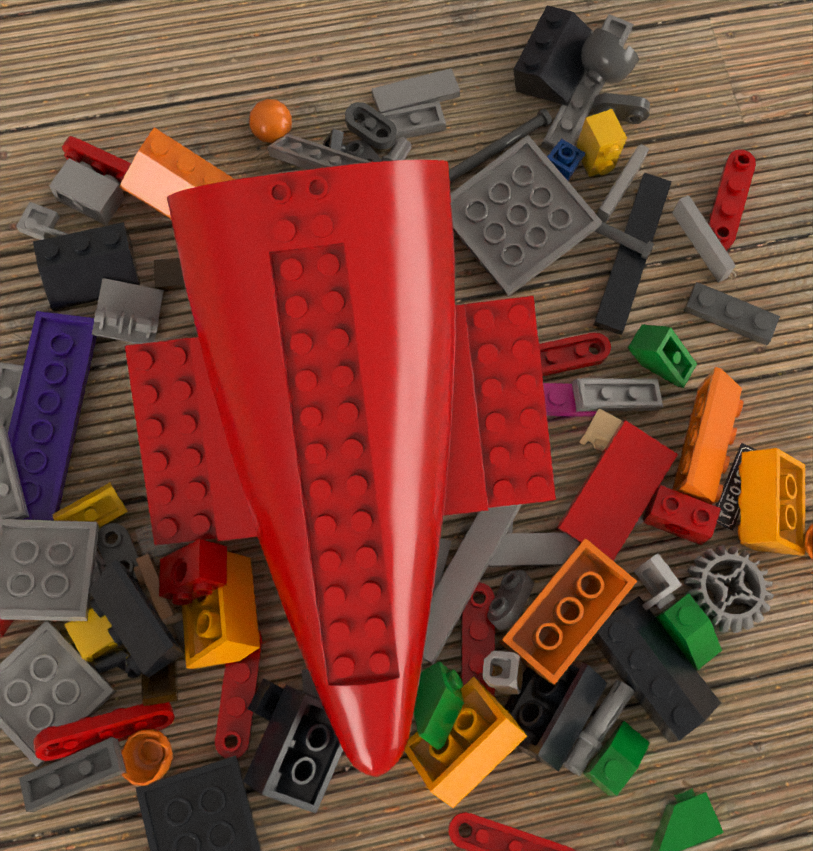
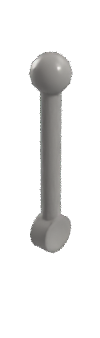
(31, 224)

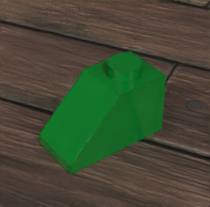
(663, 354)
(691, 631)
(437, 703)
(617, 760)
(686, 822)

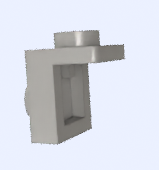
(658, 581)

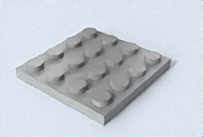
(520, 215)

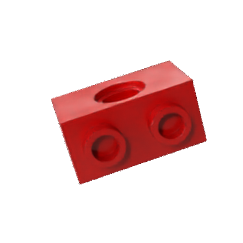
(681, 515)
(193, 572)

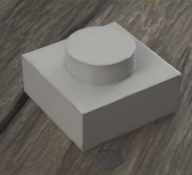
(42, 216)

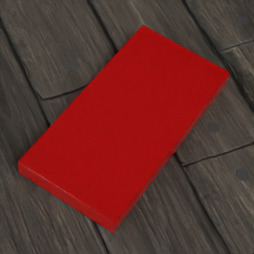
(617, 489)

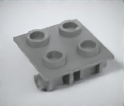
(127, 312)

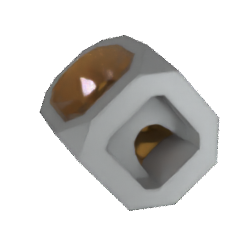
(503, 672)

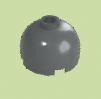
(606, 58)

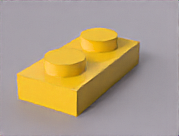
(98, 506)

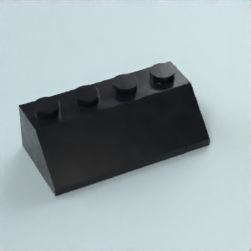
(655, 670)

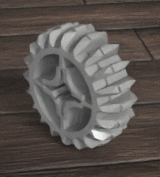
(742, 567)

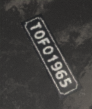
(732, 488)

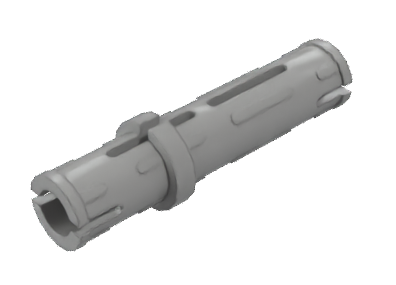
(590, 739)

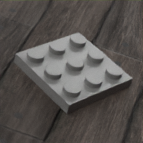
(46, 569)
(46, 687)

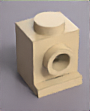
(601, 430)

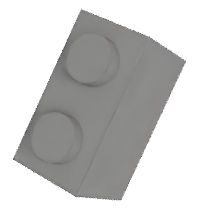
(87, 191)

